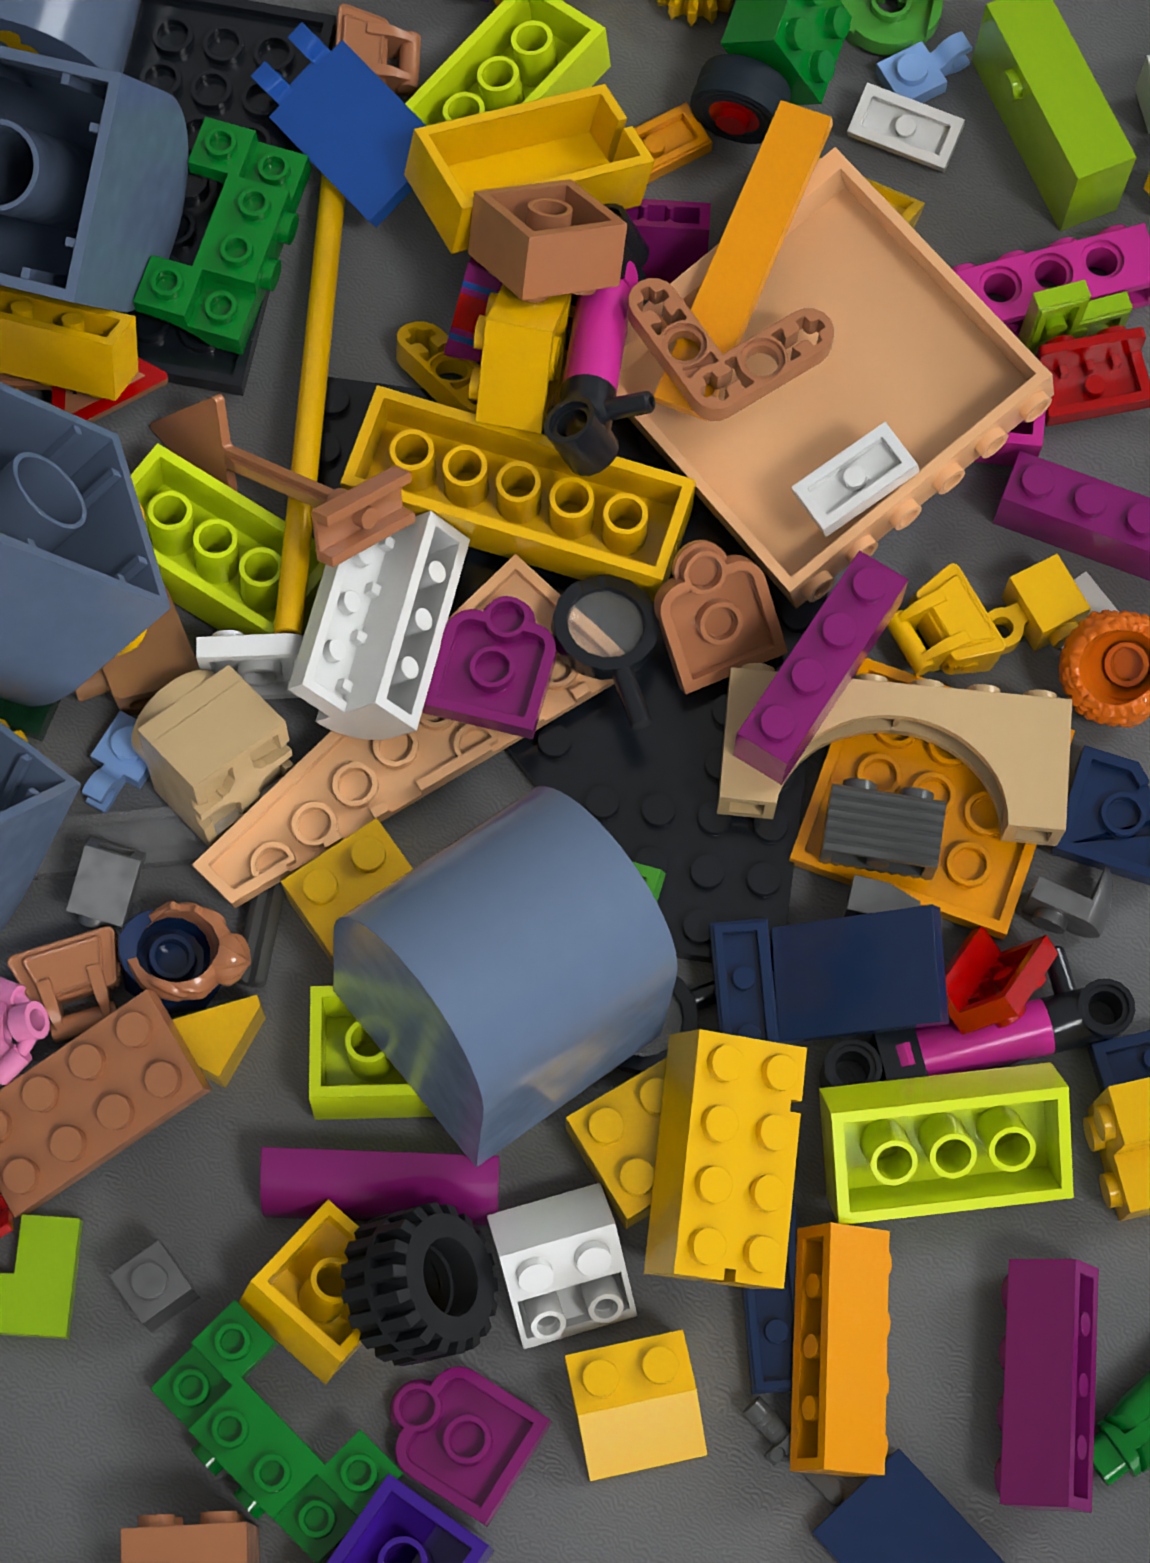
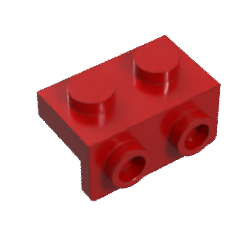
(1096, 374)
(992, 984)

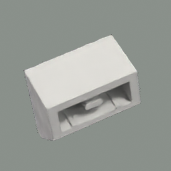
(562, 1265)

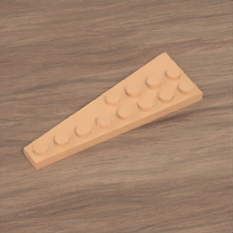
(357, 779)

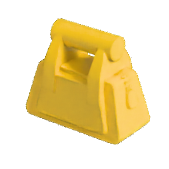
(952, 625)

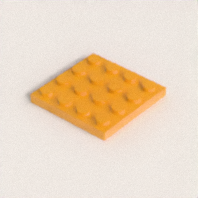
(976, 872)

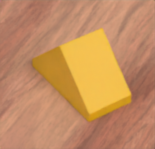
(221, 1036)

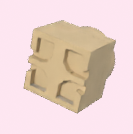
(211, 748)

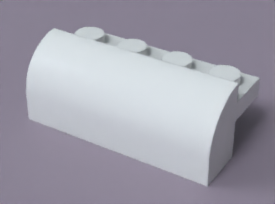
(380, 631)

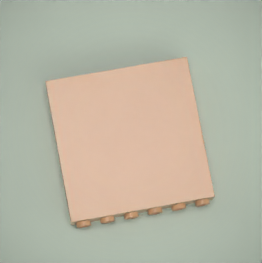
(903, 352)

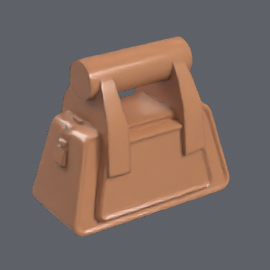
(377, 42)
(71, 972)

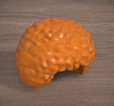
(1108, 668)

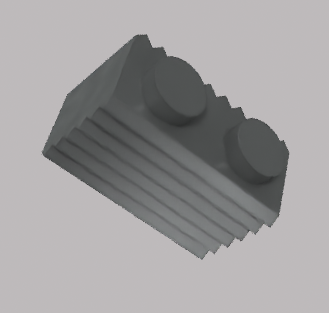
(883, 829)

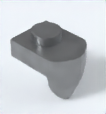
(1063, 909)

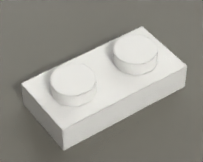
(905, 127)
(855, 479)

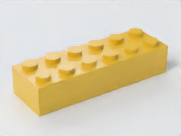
(519, 494)

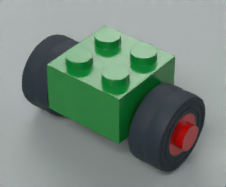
(773, 55)

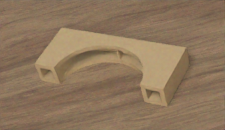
(1007, 740)

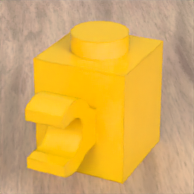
(1041, 605)

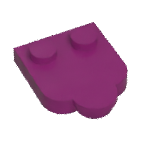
(493, 668)
(465, 1438)

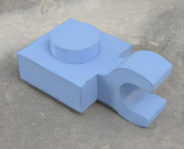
(920, 73)
(117, 765)

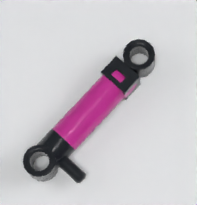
(588, 396)
(1046, 1028)

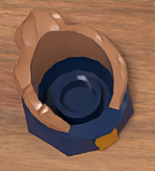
(181, 955)

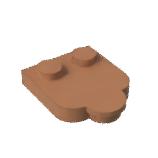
(715, 615)

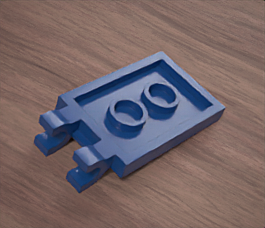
(345, 123)

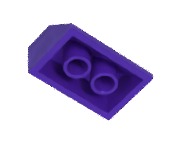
(407, 1529)

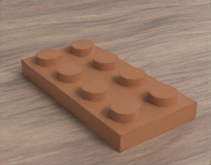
(93, 1101)

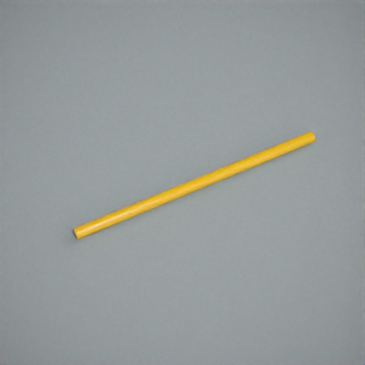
(310, 407)

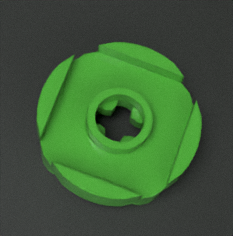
(891, 32)

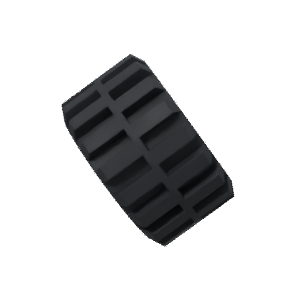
(419, 1284)

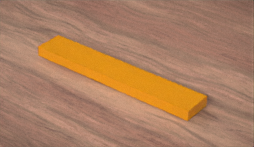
(752, 237)

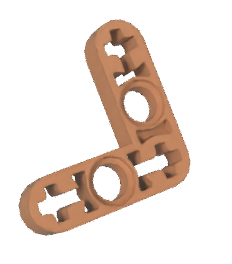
(716, 368)

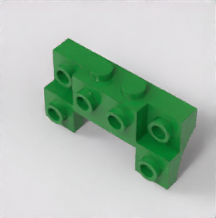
(242, 241)
(257, 1447)

